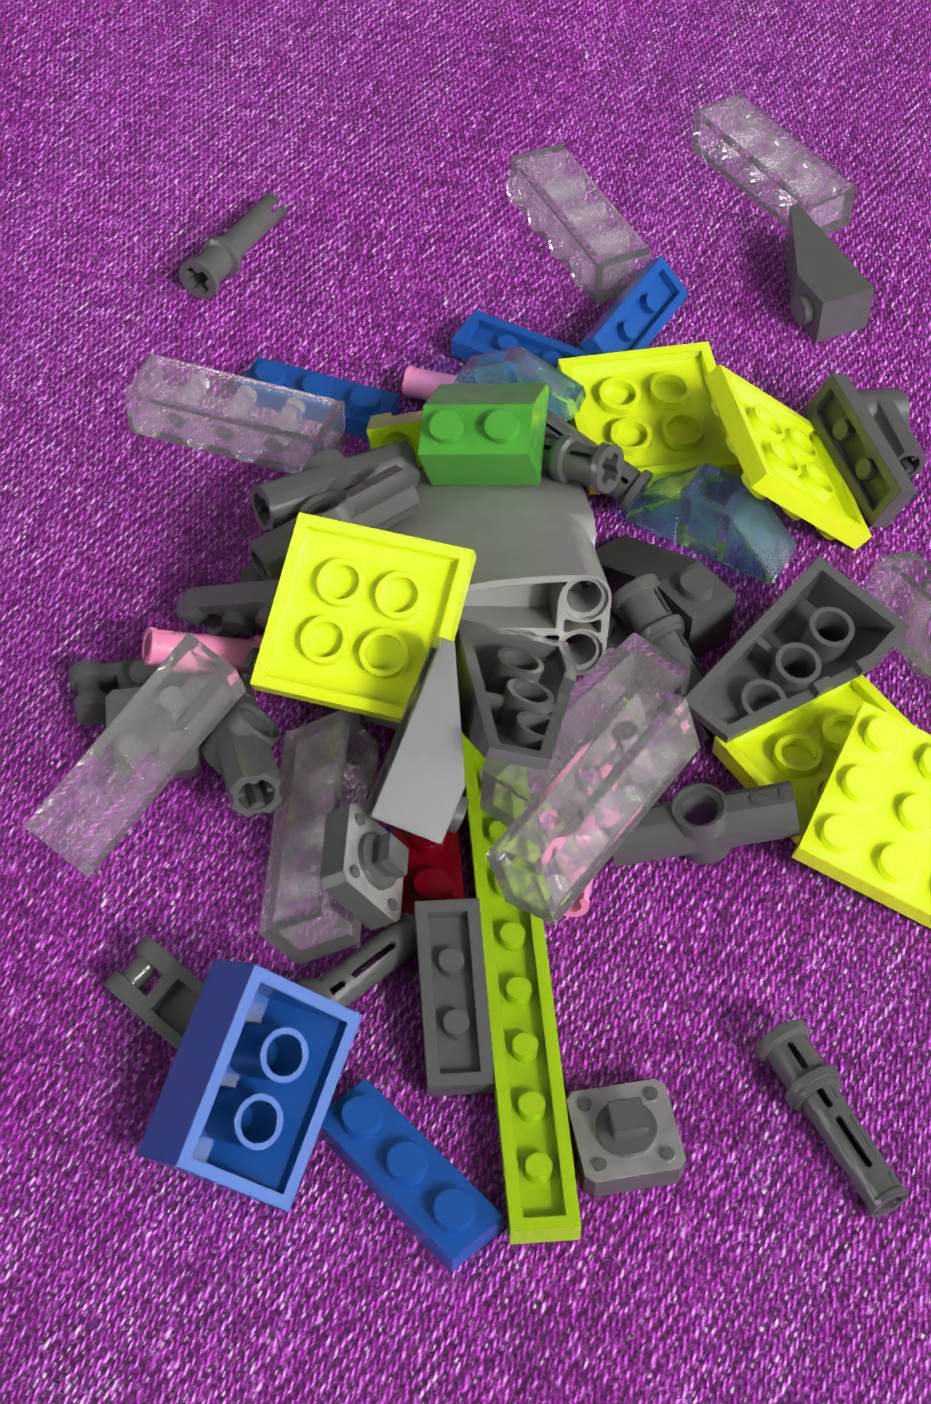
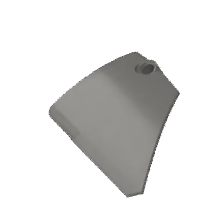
(528, 555)

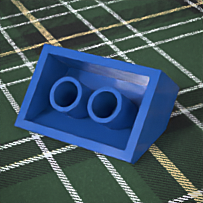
(250, 1083)

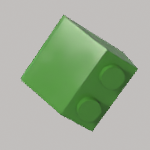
(484, 434)

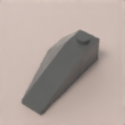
(799, 649)
(512, 692)

